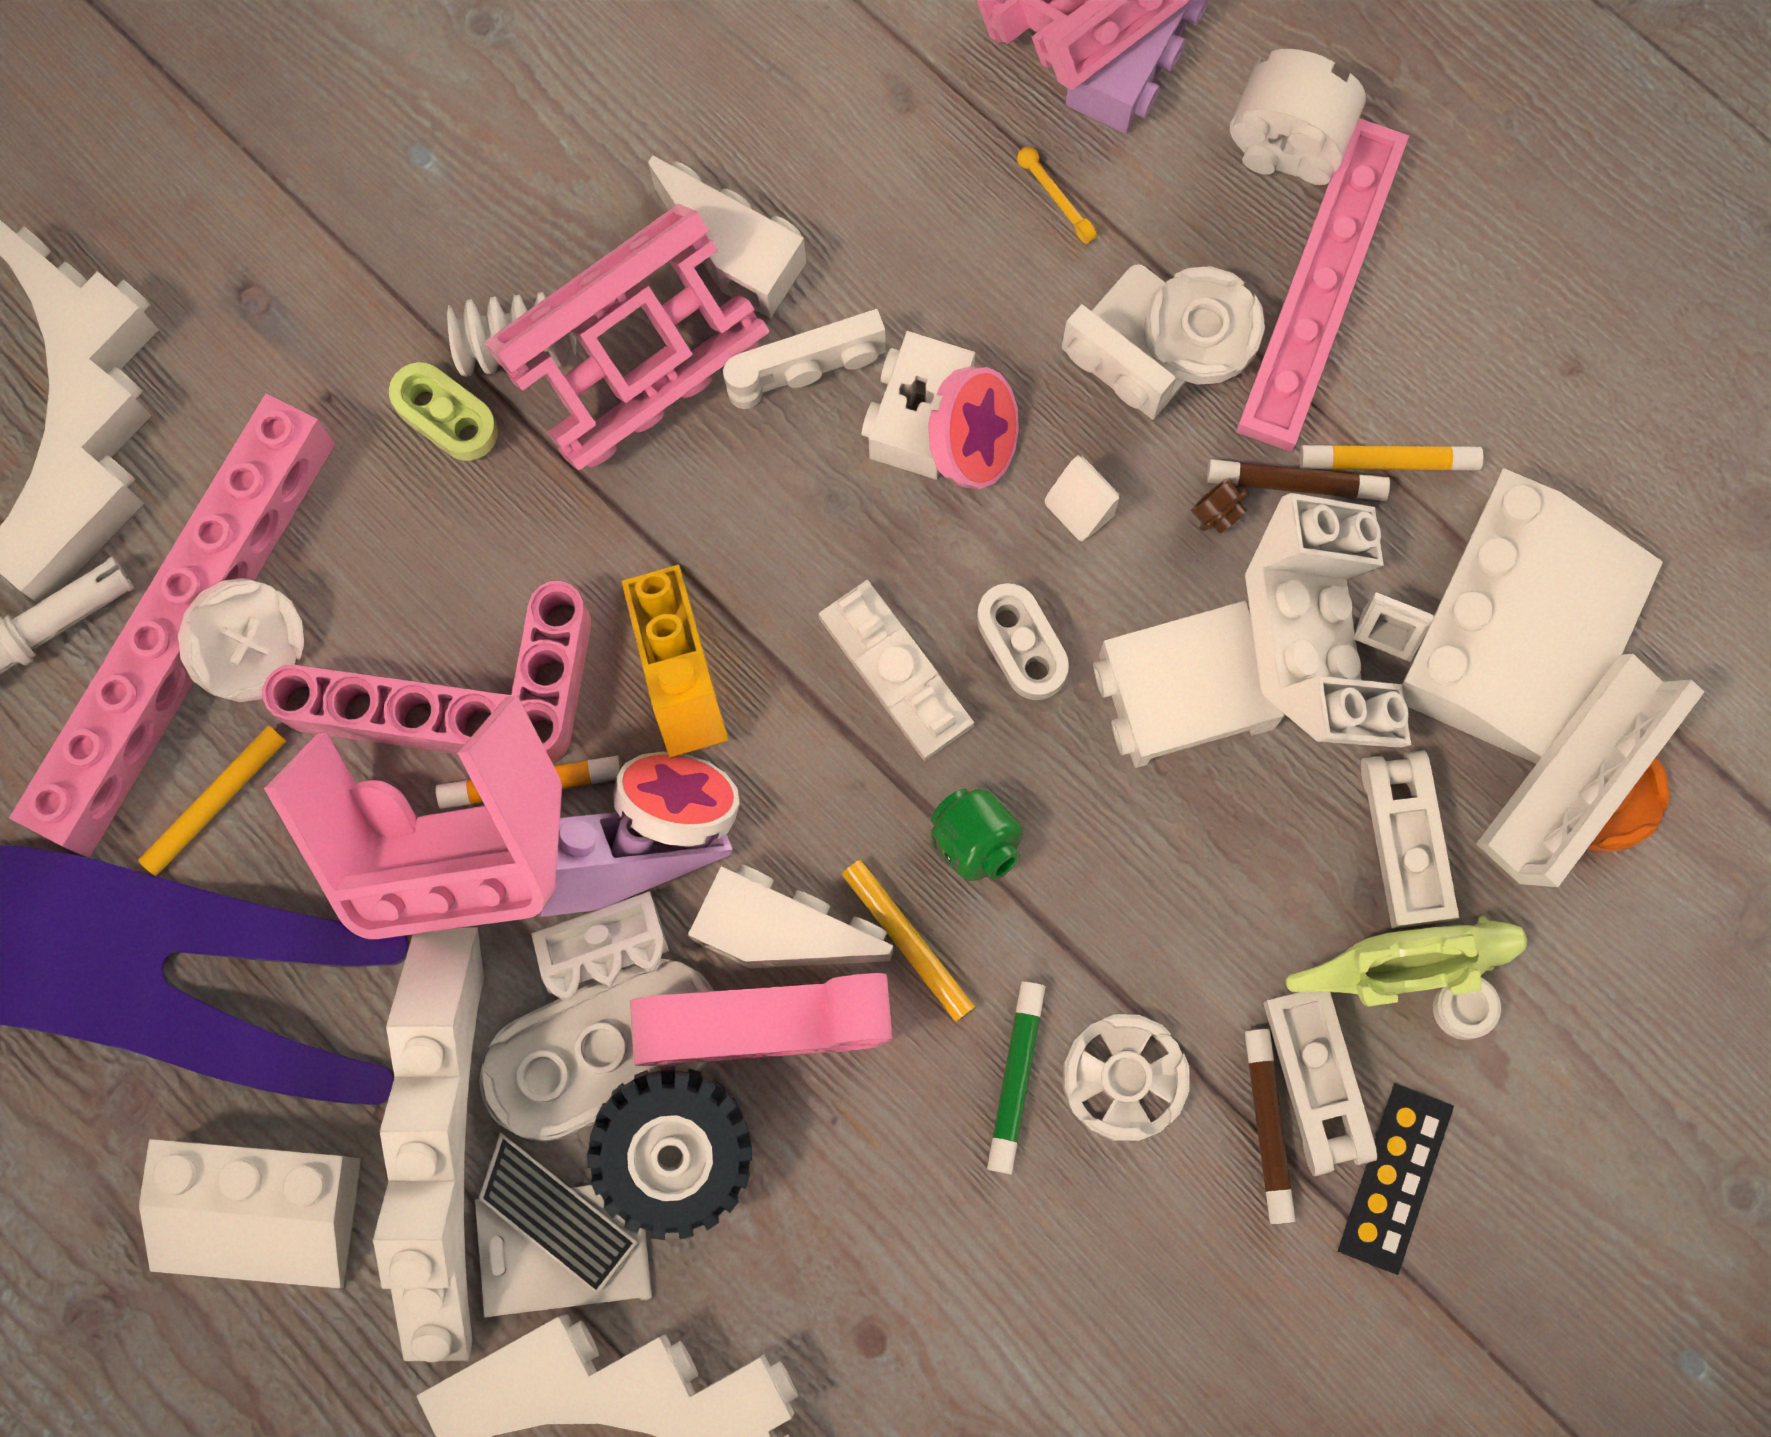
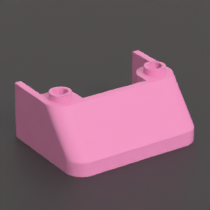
(437, 870)

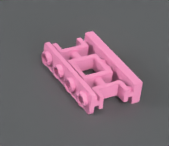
(1076, 34)
(599, 301)

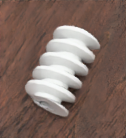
(471, 330)

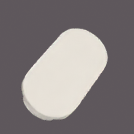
(567, 1057)

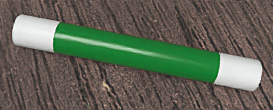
(1016, 1078)

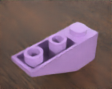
(1128, 81)
(609, 861)

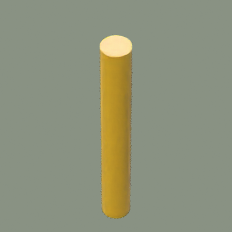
(212, 800)
(908, 940)

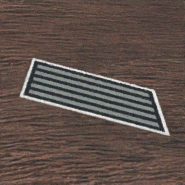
(553, 1216)

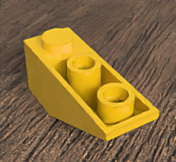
(674, 661)

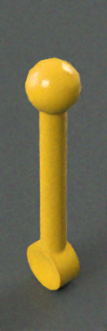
(1029, 159)

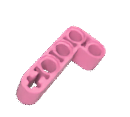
(762, 1022)

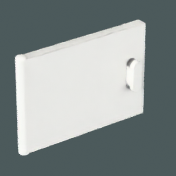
(540, 1283)

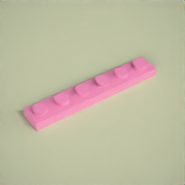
(1322, 287)

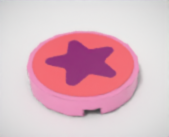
(974, 427)

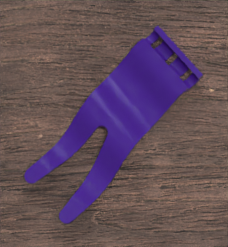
(90, 955)

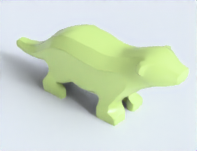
(1415, 962)

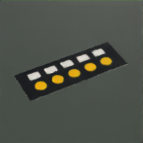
(1397, 1180)

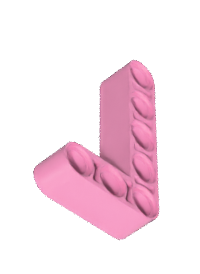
(450, 706)

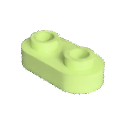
(446, 413)

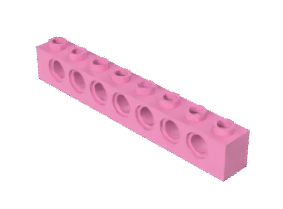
(143, 673)

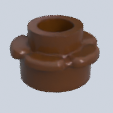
(1220, 507)

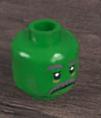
(976, 834)

